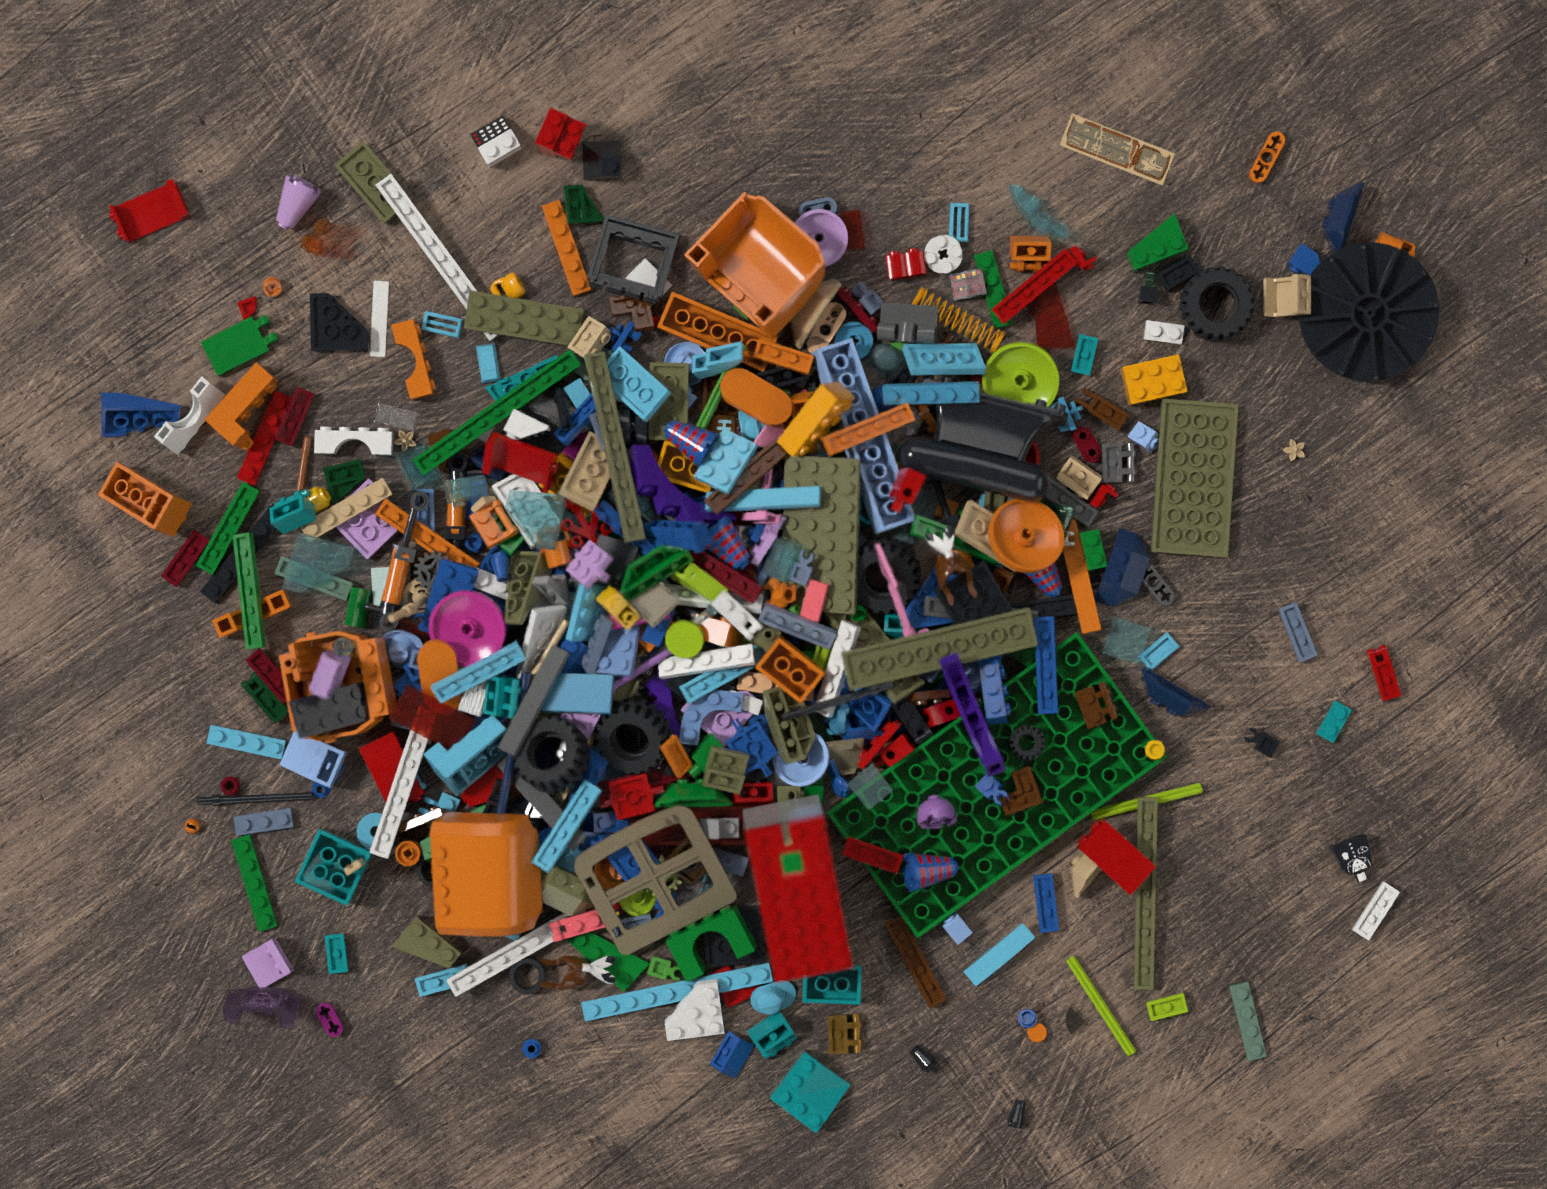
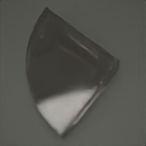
(1073, 1020)

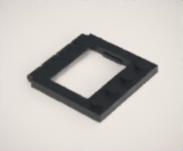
(640, 235)

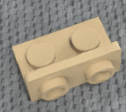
(590, 338)

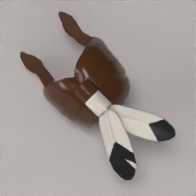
(950, 562)
(580, 971)

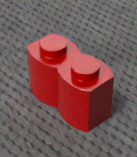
(905, 265)

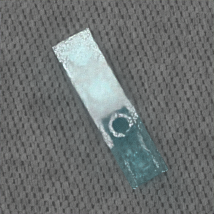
(1029, 209)

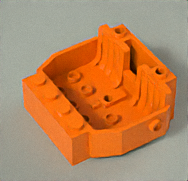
(369, 654)

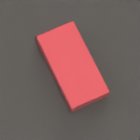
(814, 600)

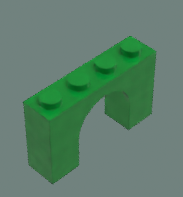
(727, 922)

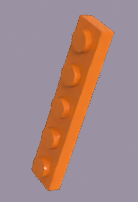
(566, 248)
(868, 429)

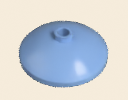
(804, 773)

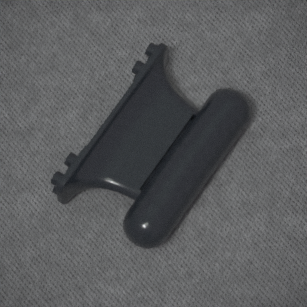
(985, 445)

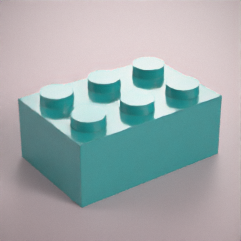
(834, 987)

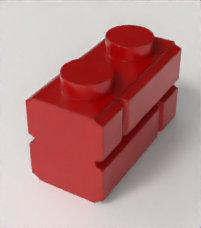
(753, 794)

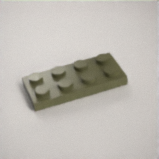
(363, 172)
(676, 379)

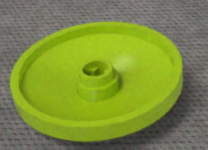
(1021, 373)

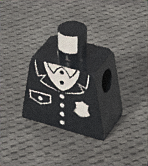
(1353, 856)

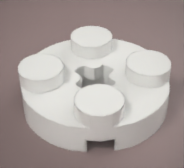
(940, 243)

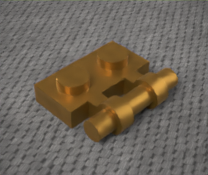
(838, 1034)

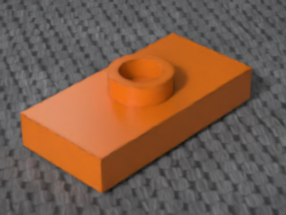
(676, 756)

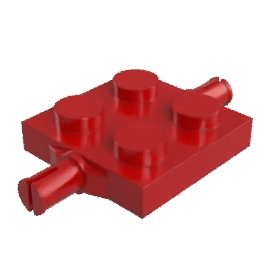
(631, 797)

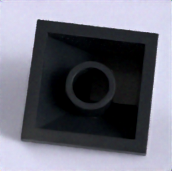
(602, 160)

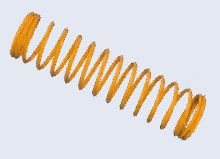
(996, 342)

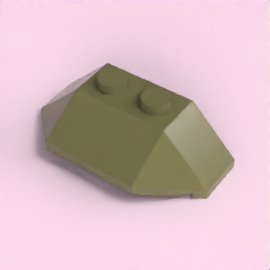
(791, 737)
(564, 891)

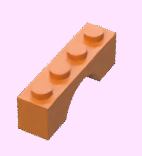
(419, 383)
(271, 606)

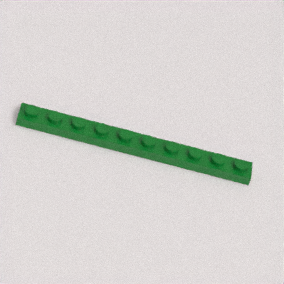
(496, 412)

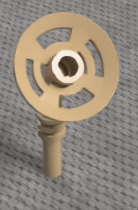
(419, 598)

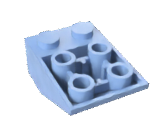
(313, 759)

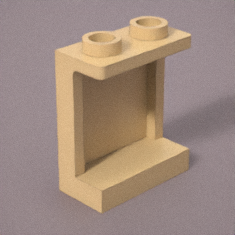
(1287, 296)

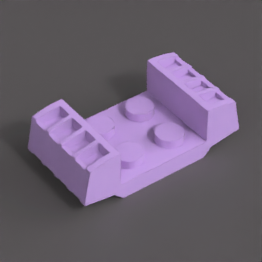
(329, 673)

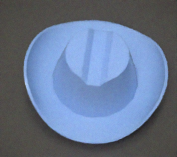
(683, 354)
(400, 646)

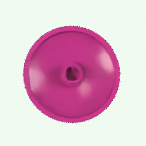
(469, 624)

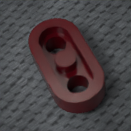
(1086, 444)

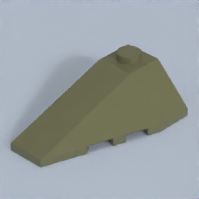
(521, 592)

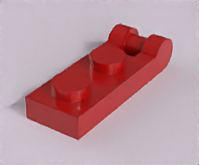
(1383, 673)

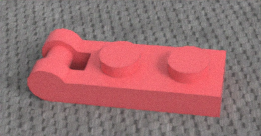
(576, 925)

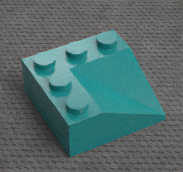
(325, 866)
(809, 1091)

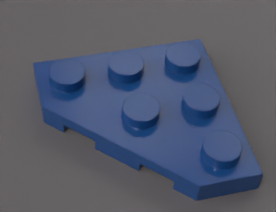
(916, 606)

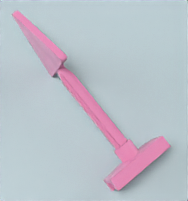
(764, 438)
(886, 571)

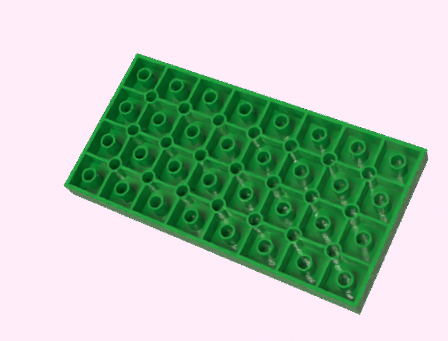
(1072, 774)

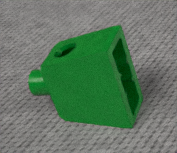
(701, 755)

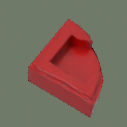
(248, 307)

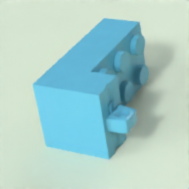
(469, 757)

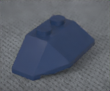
(1340, 216)
(1123, 570)
(1169, 695)

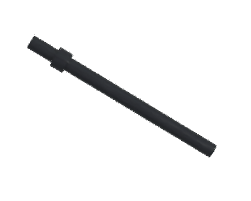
(873, 689)
(217, 800)

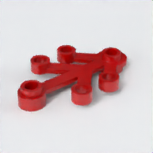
(586, 530)

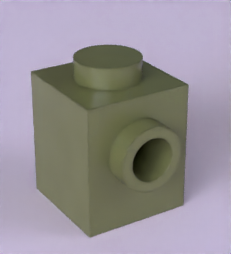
(765, 637)
(789, 792)

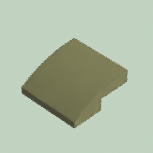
(725, 769)

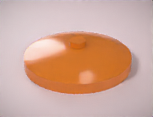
(1025, 535)

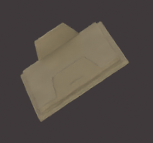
(655, 604)
(846, 754)

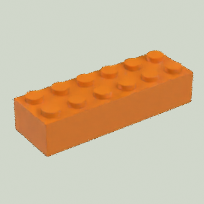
(711, 328)

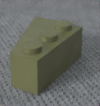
(425, 942)

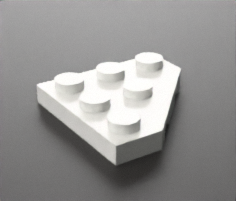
(697, 1013)

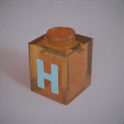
(720, 421)

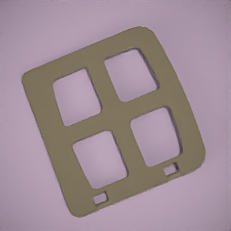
(653, 877)

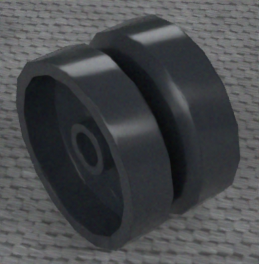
(633, 427)

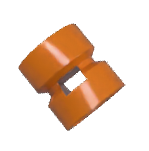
(408, 852)

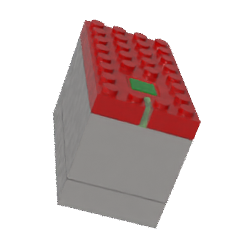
(797, 888)

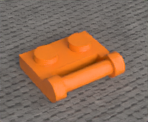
(488, 527)

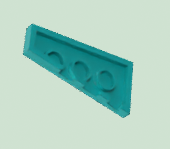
(505, 385)

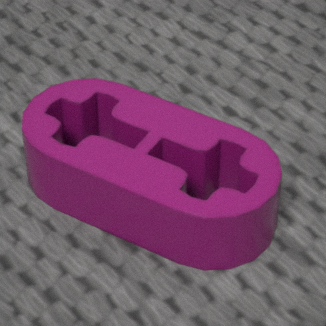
(326, 1022)

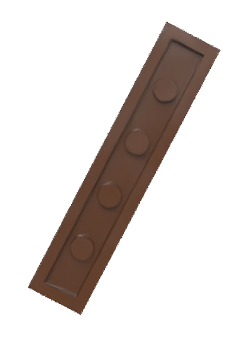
(754, 471)
(915, 961)

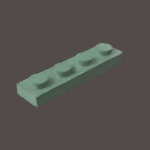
(333, 585)
(1247, 1021)

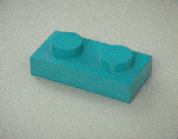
(1084, 355)
(1333, 721)
(336, 953)

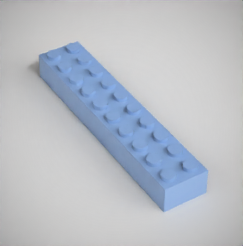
(878, 465)

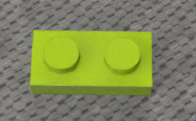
(1166, 1006)

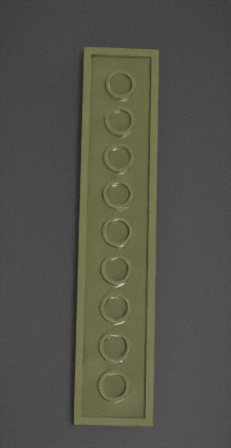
(923, 650)

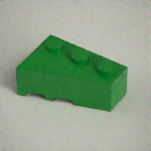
(1159, 245)

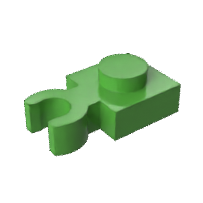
(661, 968)

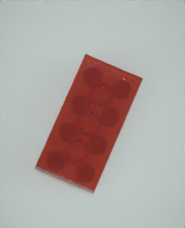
(430, 718)

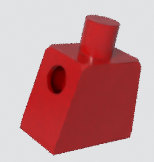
(910, 482)
(936, 714)
(900, 746)

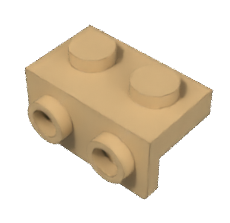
(1078, 478)

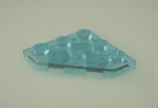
(537, 516)
(314, 561)

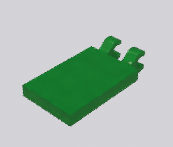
(238, 344)

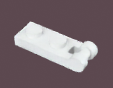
(736, 614)

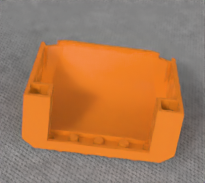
(759, 262)
(485, 874)

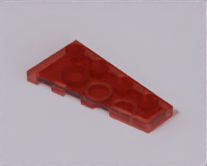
(1050, 320)

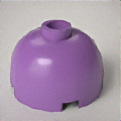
(936, 812)

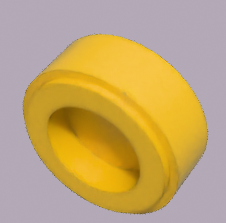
(1154, 749)

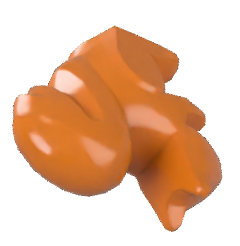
(779, 593)

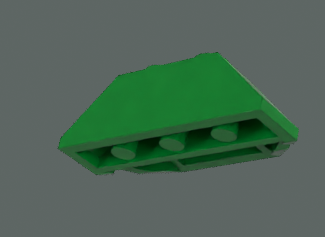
(653, 569)
(691, 795)

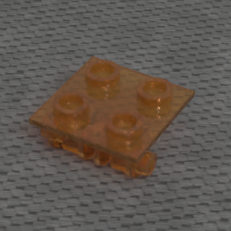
(310, 241)

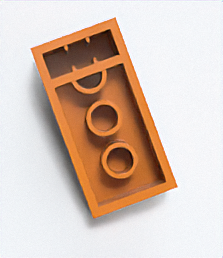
(239, 404)
(145, 499)

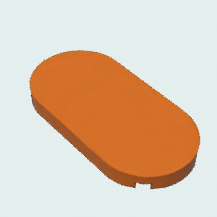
(755, 397)
(435, 662)

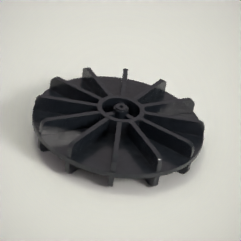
(1370, 312)

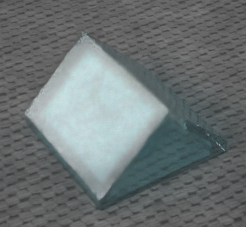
(411, 471)

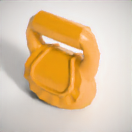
(511, 285)

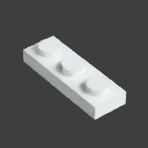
(1375, 910)

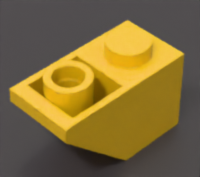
(618, 607)

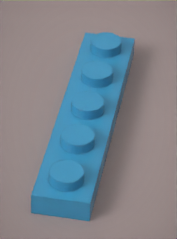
(931, 393)

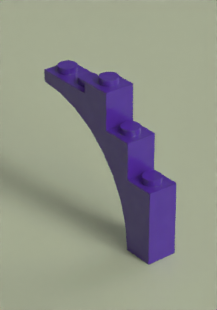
(668, 499)
(656, 688)
(971, 715)

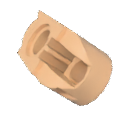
(818, 340)

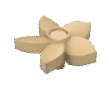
(405, 440)
(1294, 450)

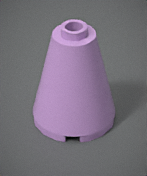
(295, 201)

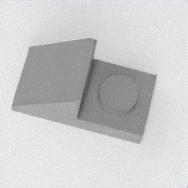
(553, 588)
(720, 827)

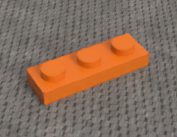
(783, 356)

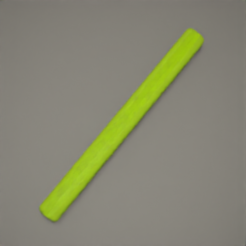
(1132, 804)
(1101, 1005)

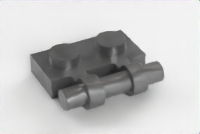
(1112, 462)

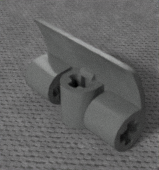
(908, 323)

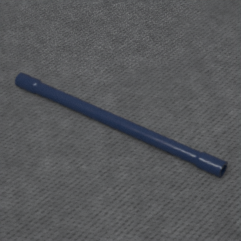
(525, 683)

